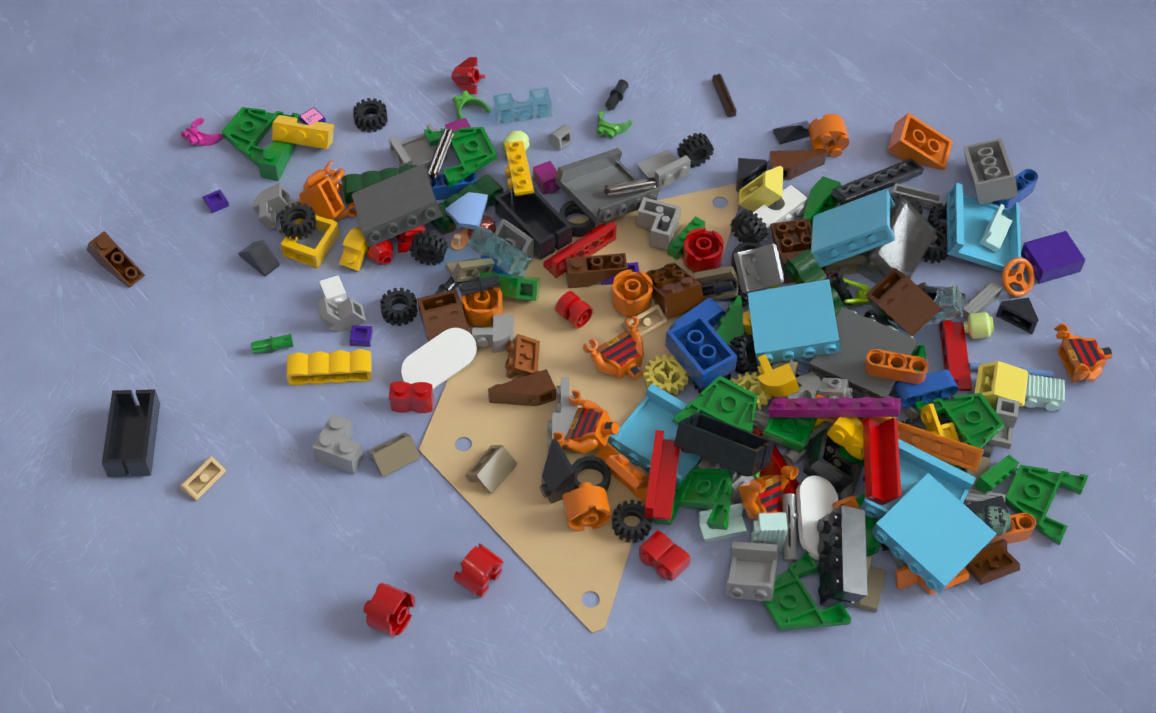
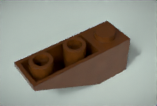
(796, 161)
(114, 260)
(593, 269)
(527, 391)

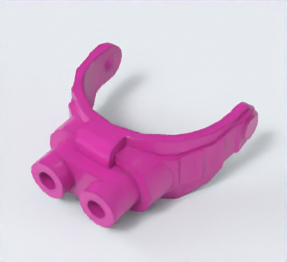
(198, 138)

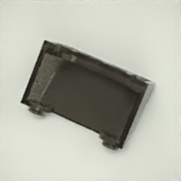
(912, 239)

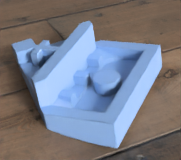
(468, 210)

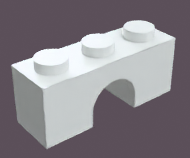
(789, 207)

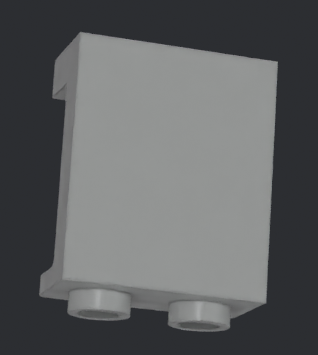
(413, 150)
(752, 571)

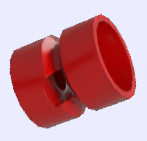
(573, 309)

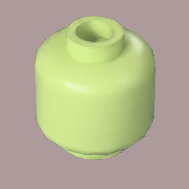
(516, 136)
(979, 325)

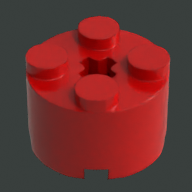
(702, 250)
(478, 570)
(389, 609)

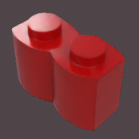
(412, 397)
(664, 555)

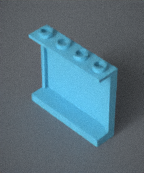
(967, 225)
(852, 228)
(794, 321)
(637, 434)
(913, 467)
(933, 533)

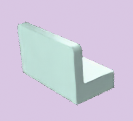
(995, 230)
(735, 527)

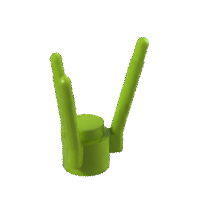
(860, 298)

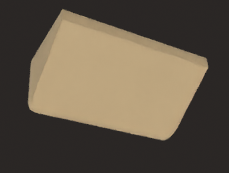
(648, 320)
(202, 478)

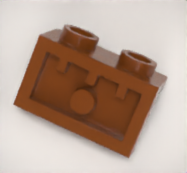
(522, 356)

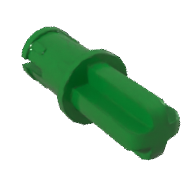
(272, 344)

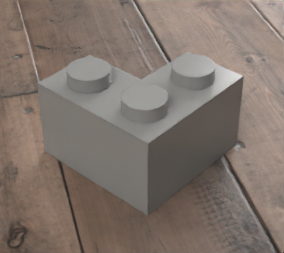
(660, 219)
(335, 445)

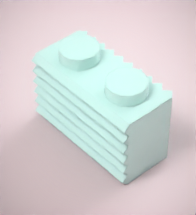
(1045, 393)
(770, 529)

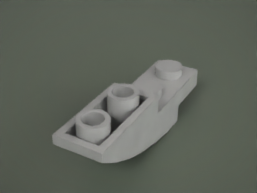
(564, 413)

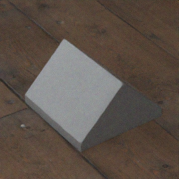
(515, 237)

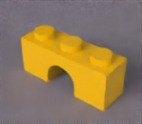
(314, 135)

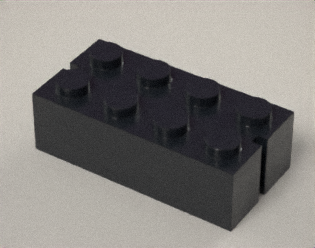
(536, 219)
(131, 433)
(724, 444)
(842, 557)

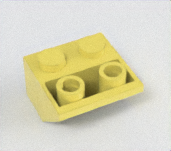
(762, 190)
(1003, 381)

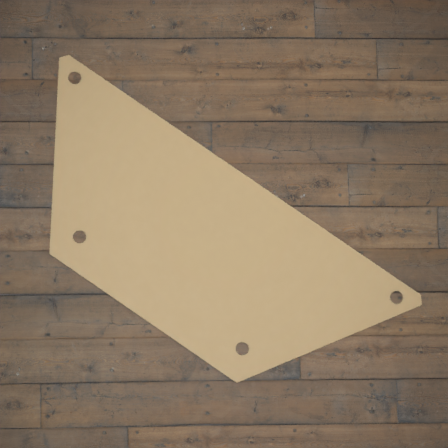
(533, 527)

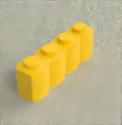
(329, 367)

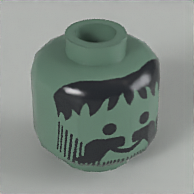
(995, 518)

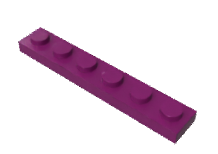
(835, 407)

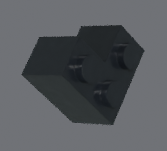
(824, 461)

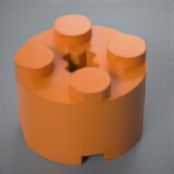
(829, 134)
(632, 293)
(481, 307)
(587, 507)

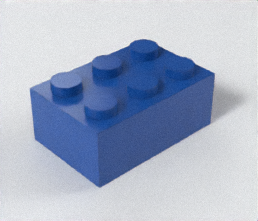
(700, 351)

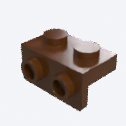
(992, 563)

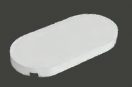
(440, 358)
(814, 502)

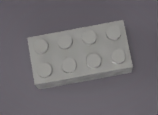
(990, 171)

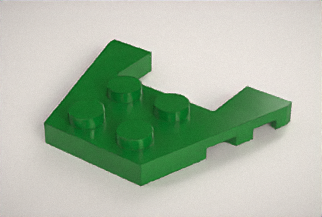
(249, 128)
(471, 149)
(723, 402)
(971, 416)
(704, 490)
(1033, 494)
(793, 605)

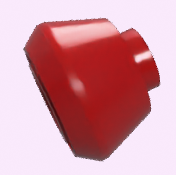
(381, 253)

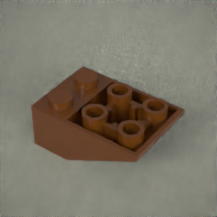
(791, 240)
(675, 290)
(902, 302)
(441, 313)

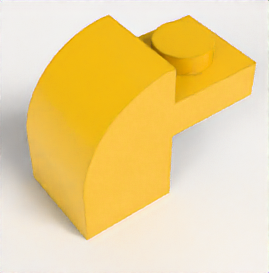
(354, 249)
(776, 382)

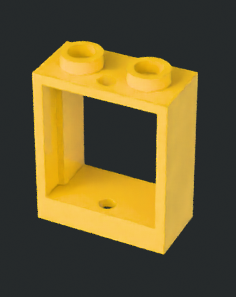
(308, 255)

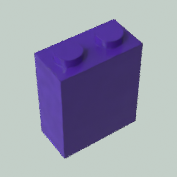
(1053, 256)

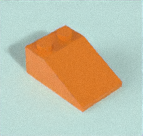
(919, 142)

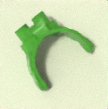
(466, 99)
(609, 129)

